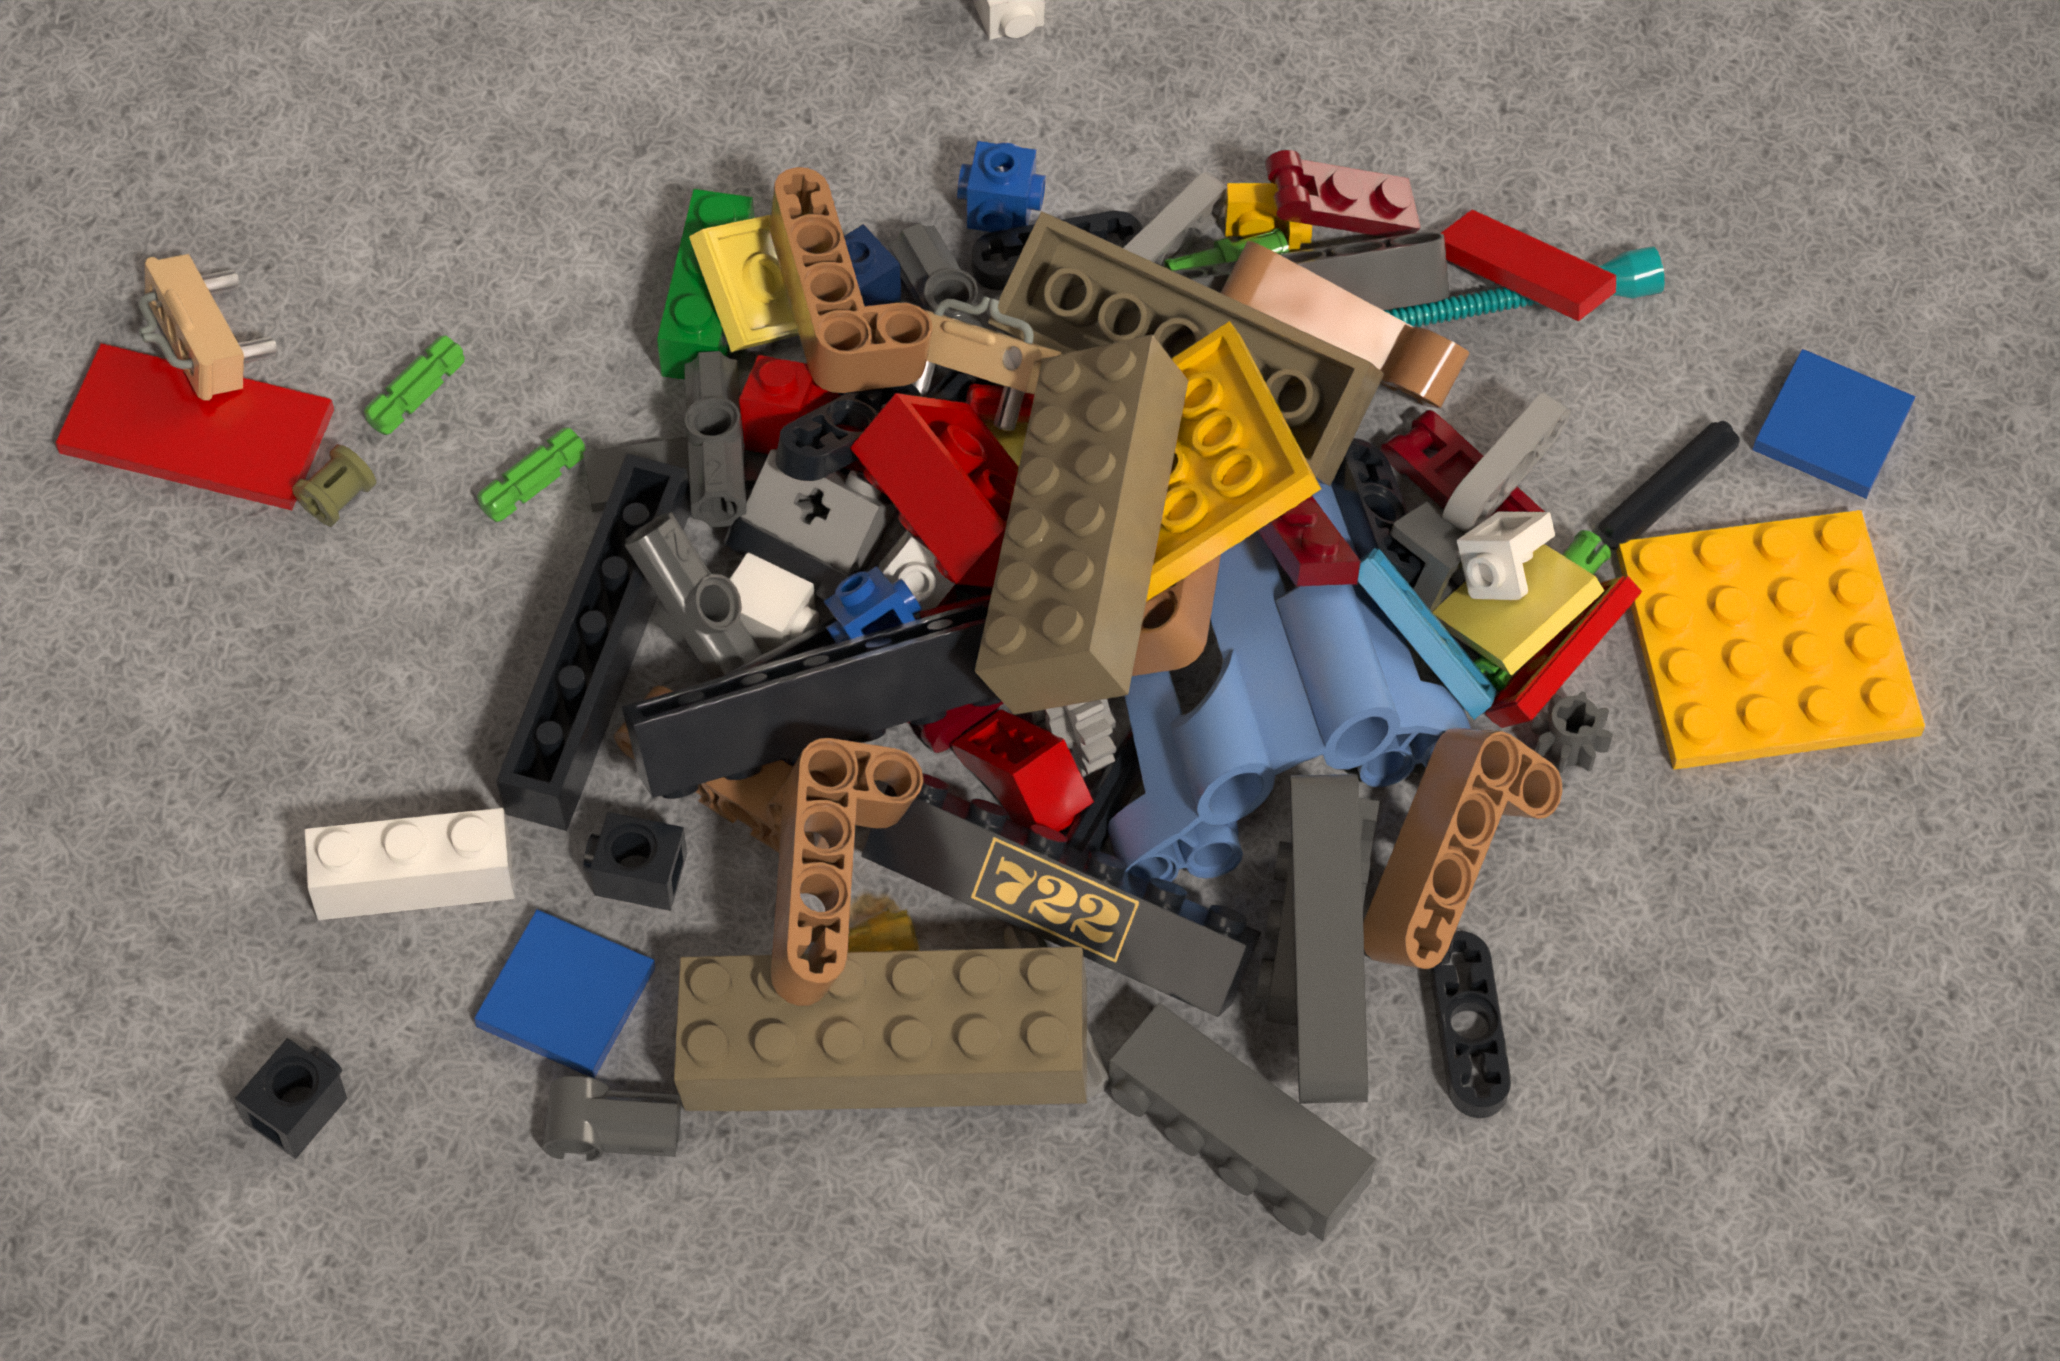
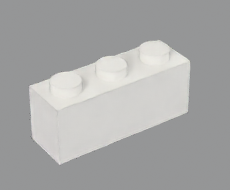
(409, 863)

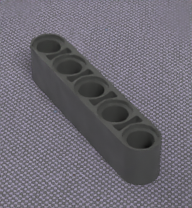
(1380, 271)
(1328, 939)

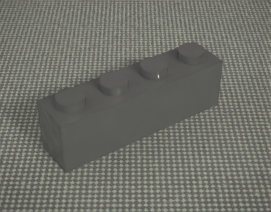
(1239, 1123)

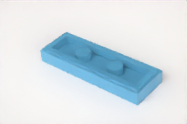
(1426, 633)

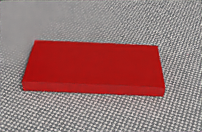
(149, 421)

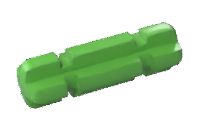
(414, 385)
(531, 474)

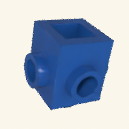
(1001, 187)
(869, 604)

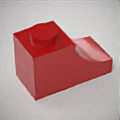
(777, 395)
(1025, 770)

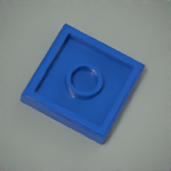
(1834, 423)
(565, 993)

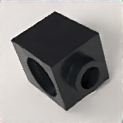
(648, 884)
(295, 1123)

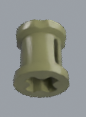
(334, 485)

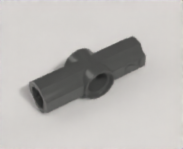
(935, 276)
(715, 439)
(692, 601)

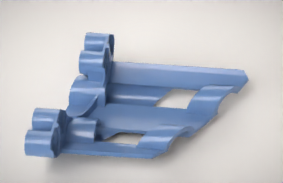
(1295, 683)

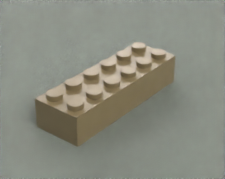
(1094, 294)
(1083, 527)
(886, 1032)

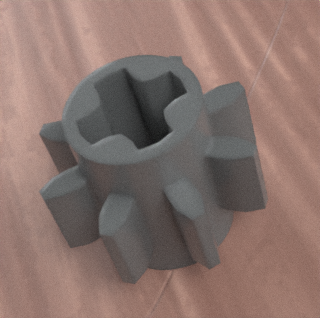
(1568, 747)

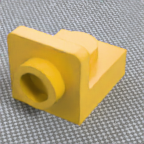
(1252, 213)

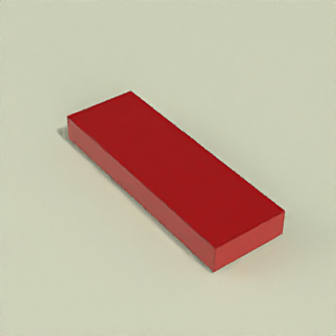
(1527, 265)
(1561, 656)

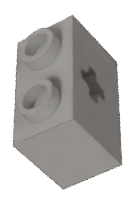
(843, 537)

